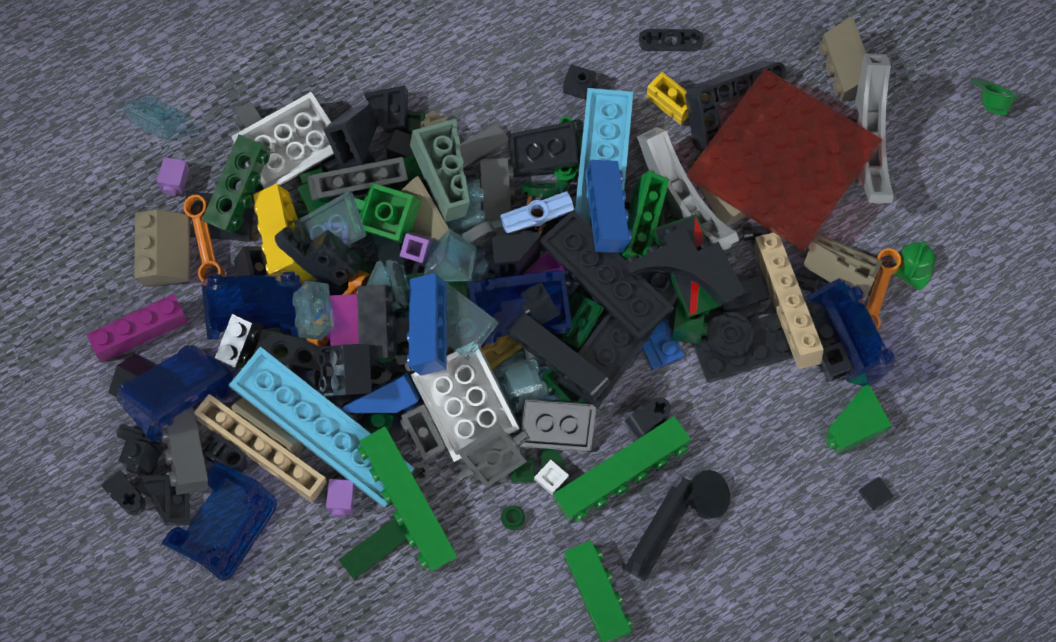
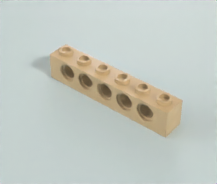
(788, 301)
(261, 448)

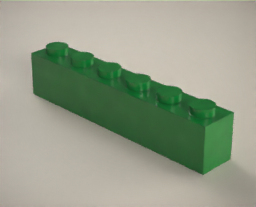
(621, 470)
(407, 499)

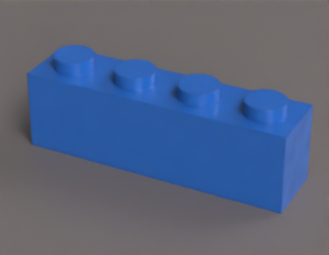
(607, 206)
(427, 324)

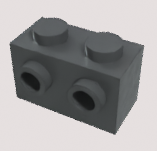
(423, 431)

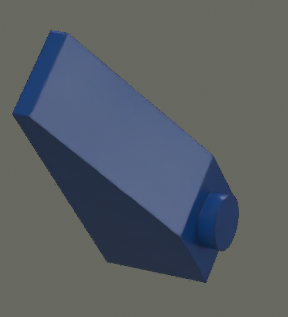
(388, 397)

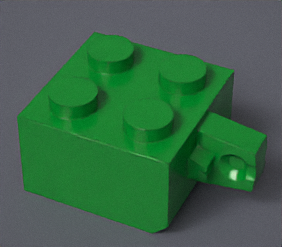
(388, 212)

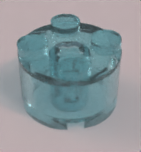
(522, 382)

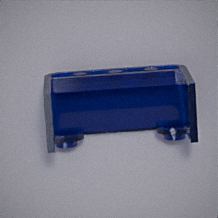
(856, 331)

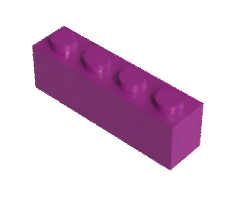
(344, 319)
(137, 328)

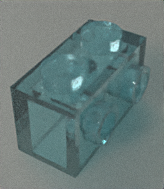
(313, 310)

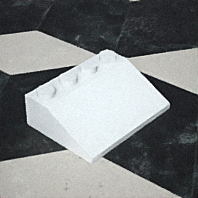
(294, 139)
(465, 401)

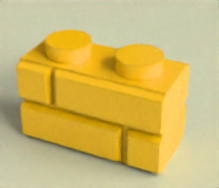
(668, 97)

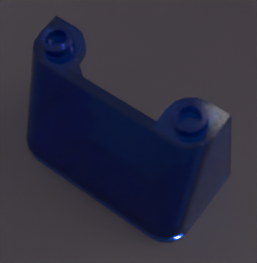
(258, 296)
(503, 299)
(173, 388)
(225, 523)

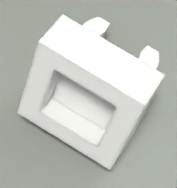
(551, 477)

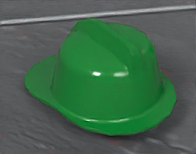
(995, 97)
(916, 264)

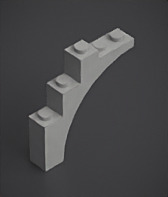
(871, 105)
(680, 192)

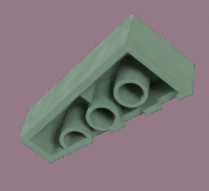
(442, 167)

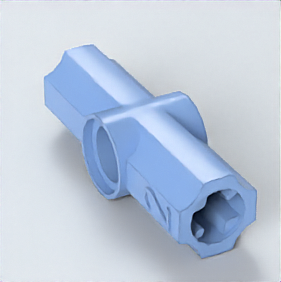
(523, 219)

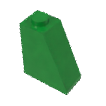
(858, 422)

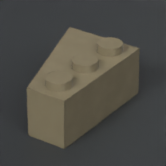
(836, 260)

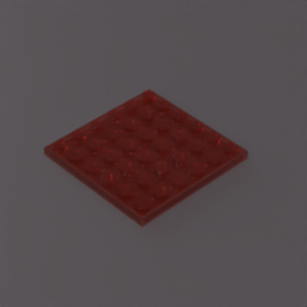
(784, 159)

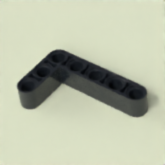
(705, 96)

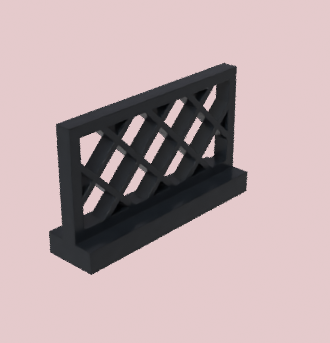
(659, 532)

